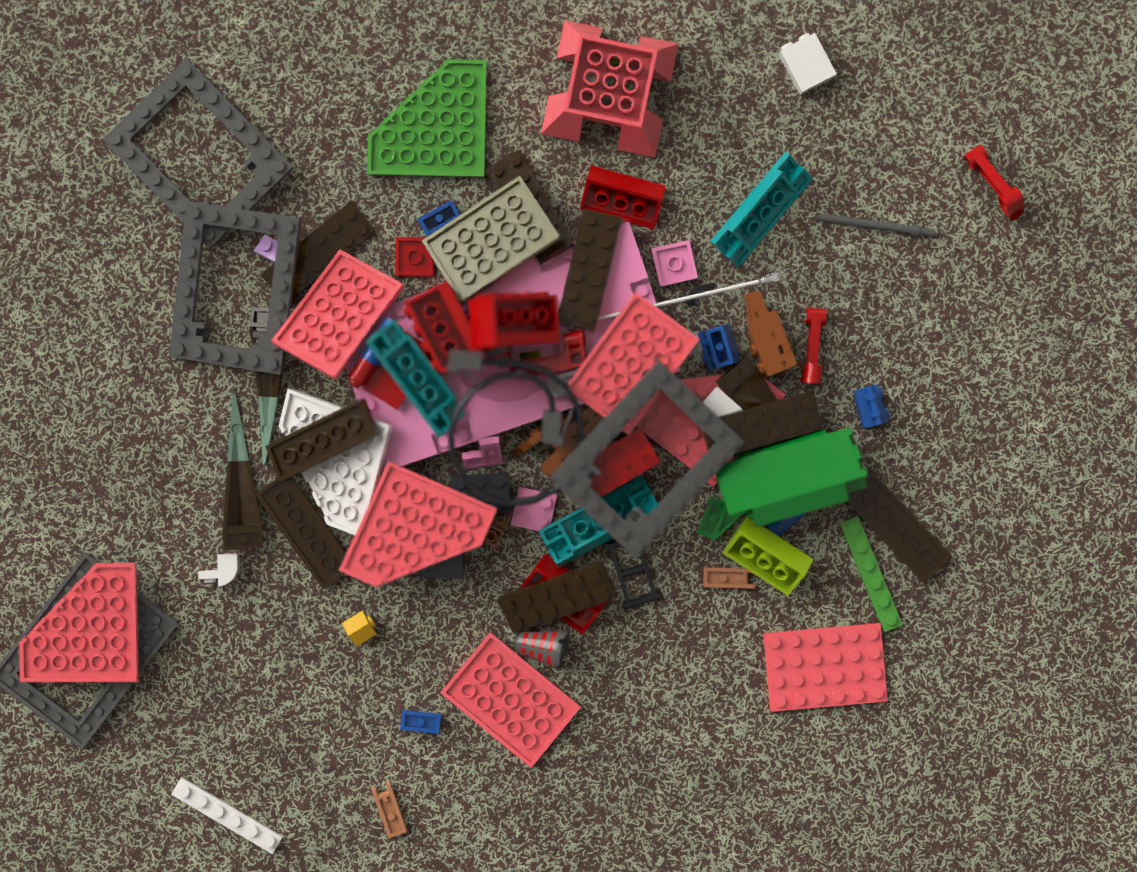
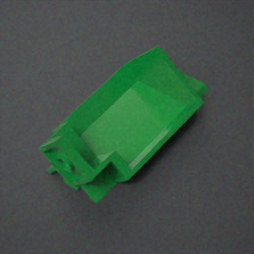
(792, 476)

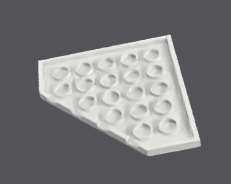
(347, 481)

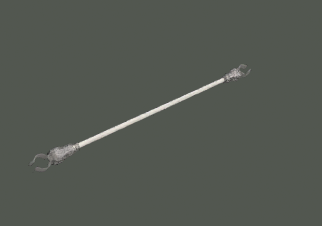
(774, 277)

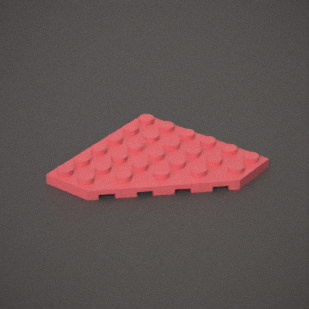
(675, 430)
(413, 527)
(88, 632)

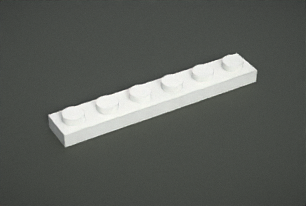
(227, 815)

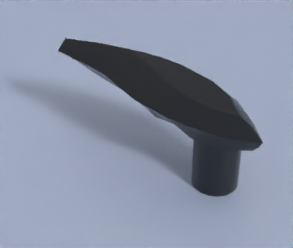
(696, 290)

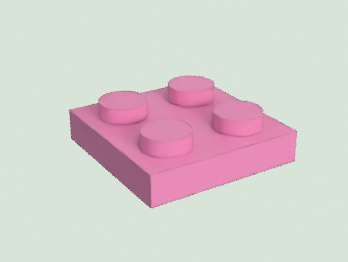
(674, 263)
(535, 515)

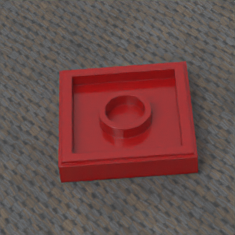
(412, 258)

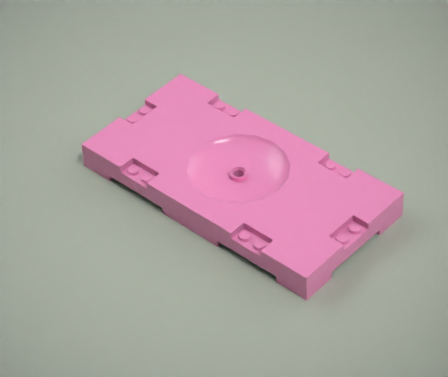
(512, 401)

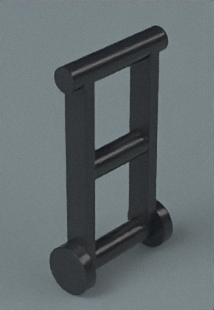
(630, 571)

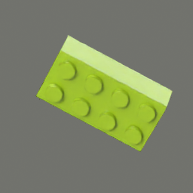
(768, 556)

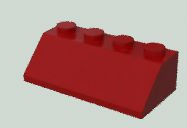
(623, 196)
(547, 569)

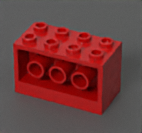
(448, 315)
(514, 319)
(623, 462)

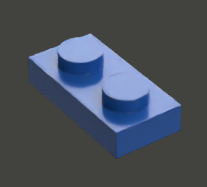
(420, 721)

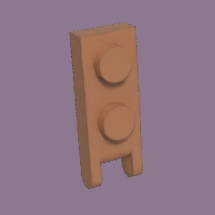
(726, 577)
(389, 811)

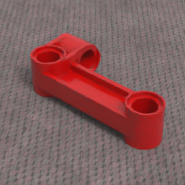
(1010, 200)
(574, 344)
(810, 370)

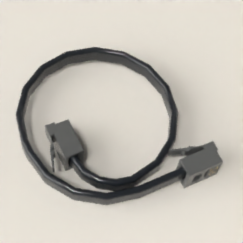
(550, 420)

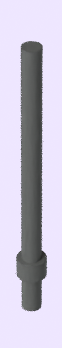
(913, 230)

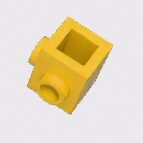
(360, 628)

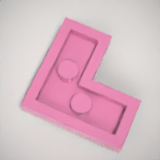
(488, 455)

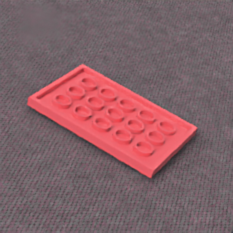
(337, 314)
(626, 353)
(825, 667)
(510, 699)

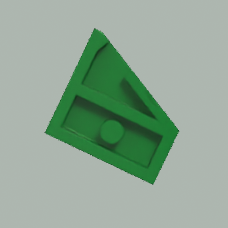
(716, 519)

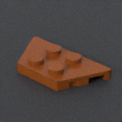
(536, 436)

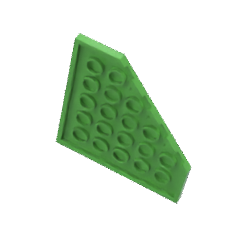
(436, 128)

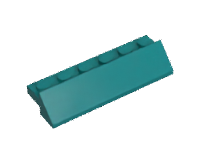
(761, 209)
(415, 376)
(581, 533)

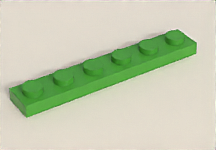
(871, 574)

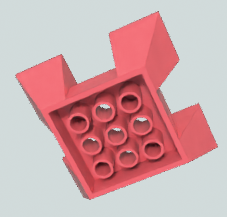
(628, 109)

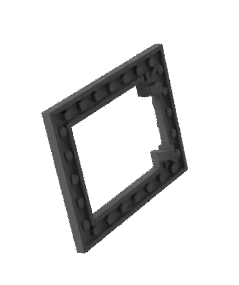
(264, 163)
(185, 340)
(578, 470)
(155, 631)

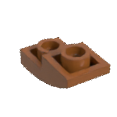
(497, 530)

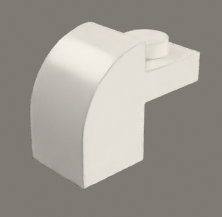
(227, 570)

